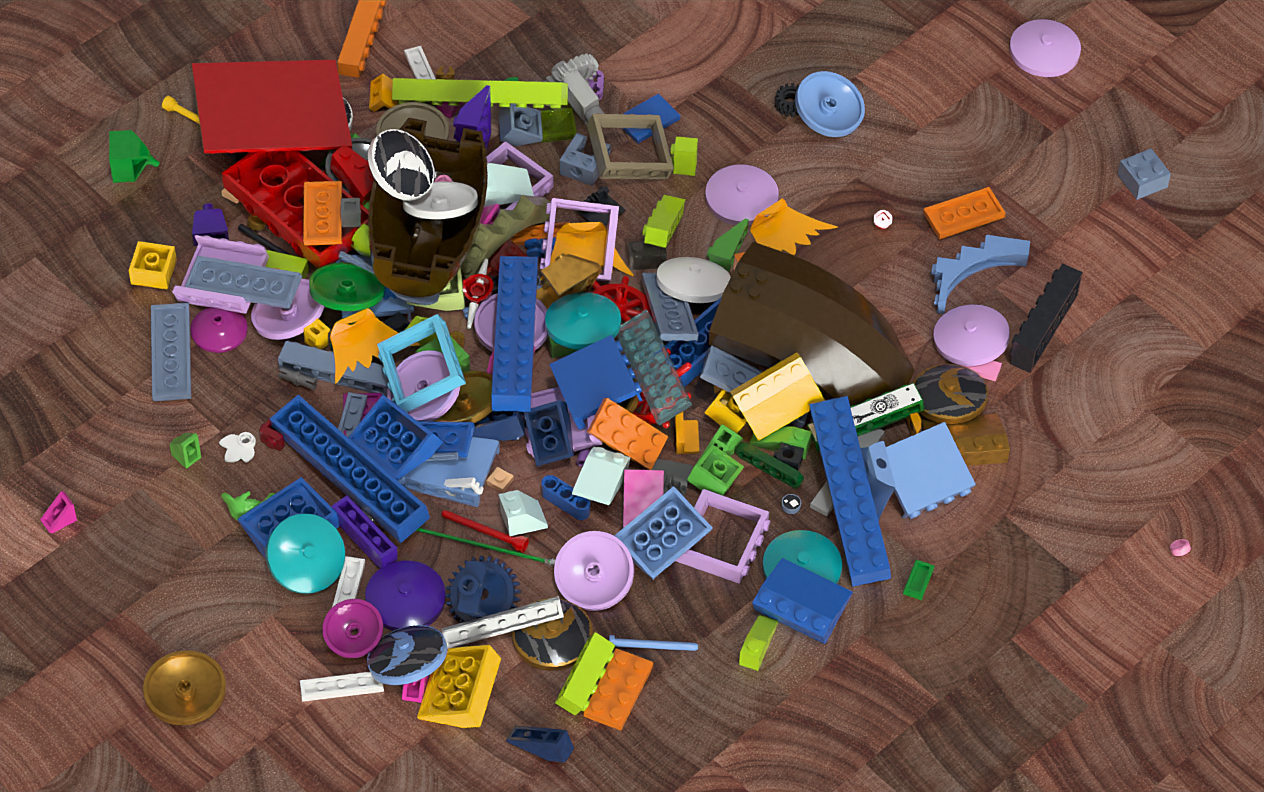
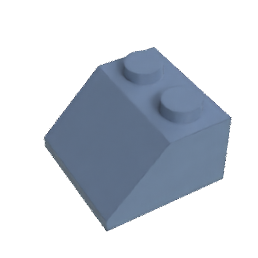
(520, 125)

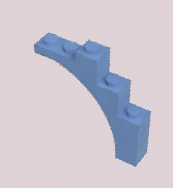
(992, 253)

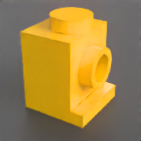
(316, 334)

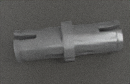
(298, 378)

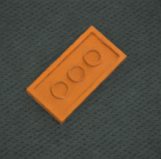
(322, 213)
(964, 213)
(627, 434)
(618, 689)

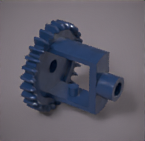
(476, 579)

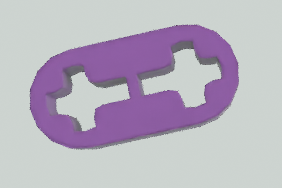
(597, 85)

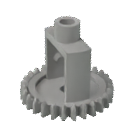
(580, 94)

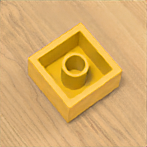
(152, 265)

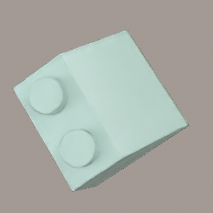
(521, 513)

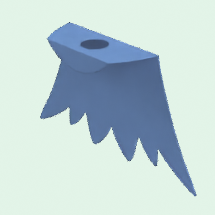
(878, 474)

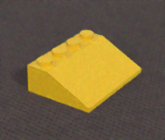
(777, 396)
(460, 687)

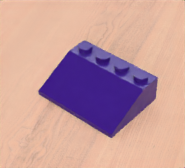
(475, 116)

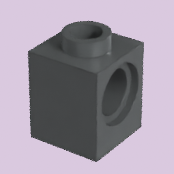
(350, 212)

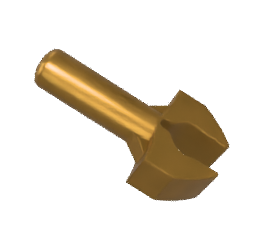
(450, 75)

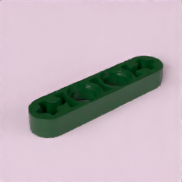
(769, 465)

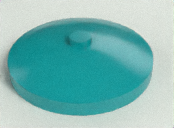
(582, 320)
(807, 551)
(305, 553)

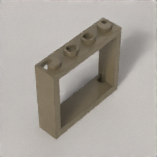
(629, 170)

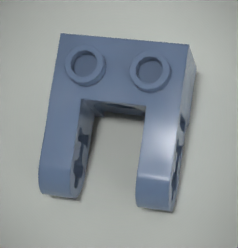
(580, 165)

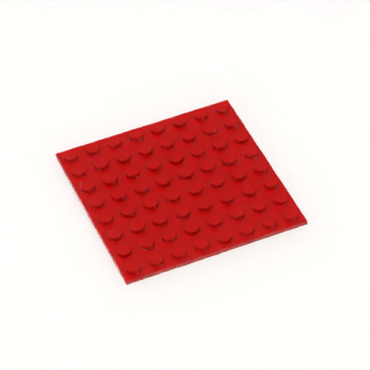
(270, 106)

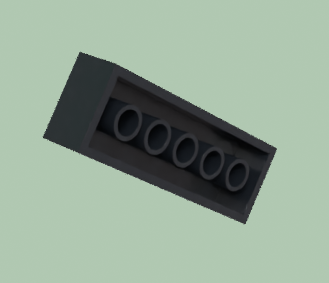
(1045, 317)

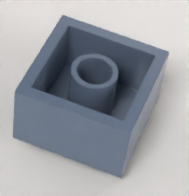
(1144, 174)

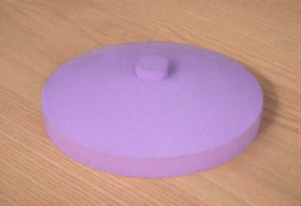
(1045, 48)
(740, 193)
(286, 323)
(486, 323)
(971, 335)
(420, 372)
(594, 570)

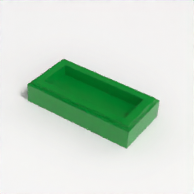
(918, 579)

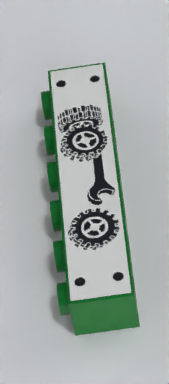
(882, 410)

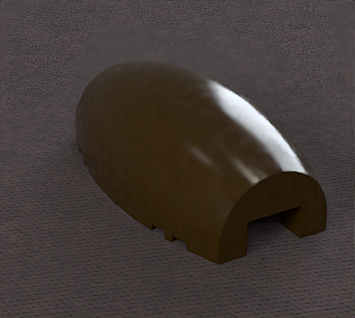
(392, 227)

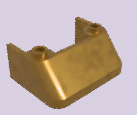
(567, 276)

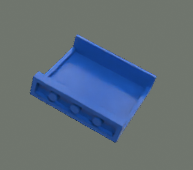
(593, 375)

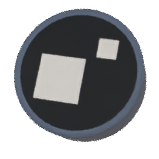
(791, 504)

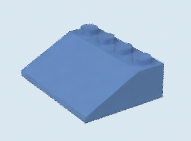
(663, 532)

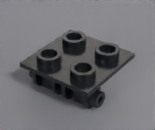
(600, 197)

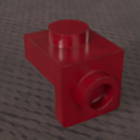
(270, 437)

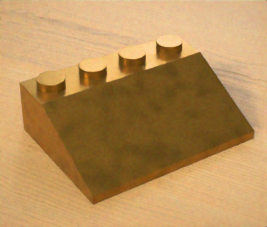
(978, 440)

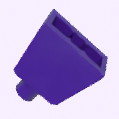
(209, 223)

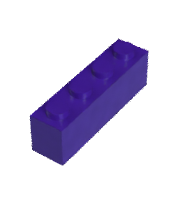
(365, 533)

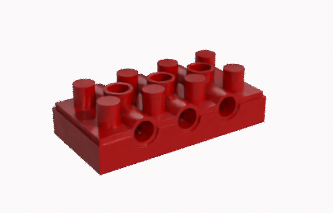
(273, 190)

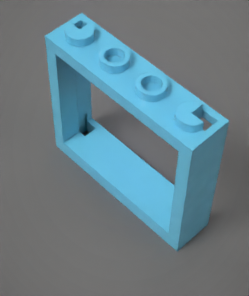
(408, 337)

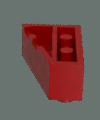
(353, 172)

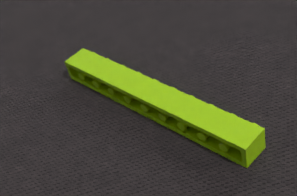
(502, 92)

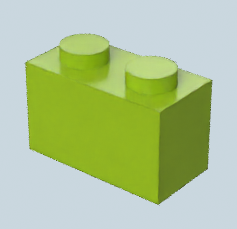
(684, 155)

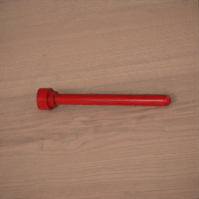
(519, 543)

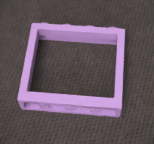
(507, 152)
(583, 206)
(718, 567)

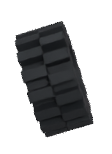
(783, 105)

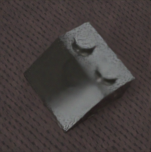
(644, 255)

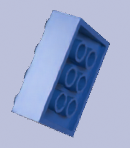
(394, 438)
(290, 501)
(802, 600)

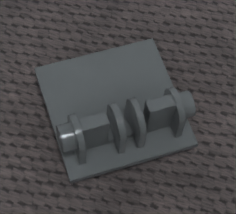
(674, 475)

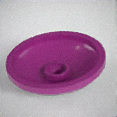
(220, 335)
(350, 616)

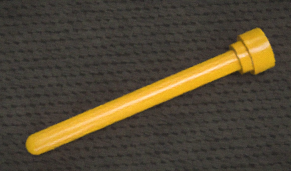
(170, 104)

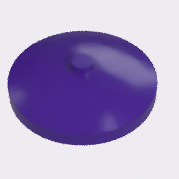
(406, 594)

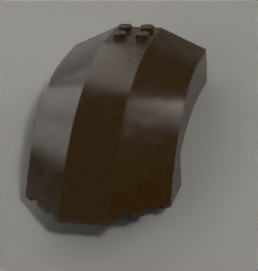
(792, 306)

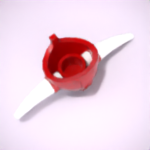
(477, 289)

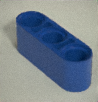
(560, 490)

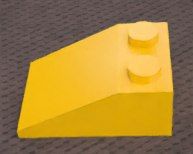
(726, 411)

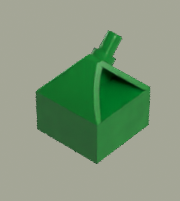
(128, 156)

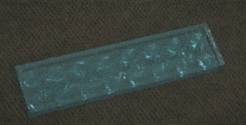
(653, 368)

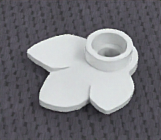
(237, 448)

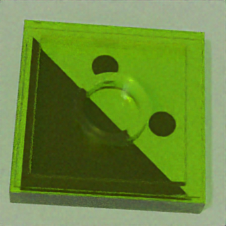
(558, 125)

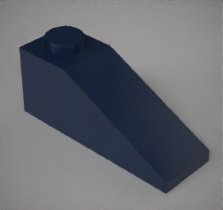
(542, 742)

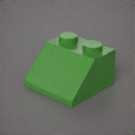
(715, 471)

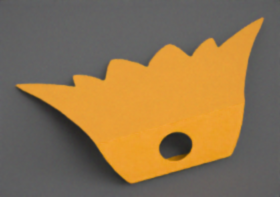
(784, 227)
(585, 241)
(358, 340)

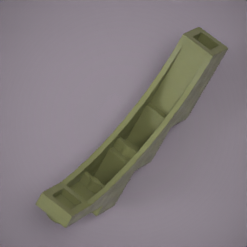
(527, 212)

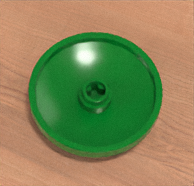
(345, 287)

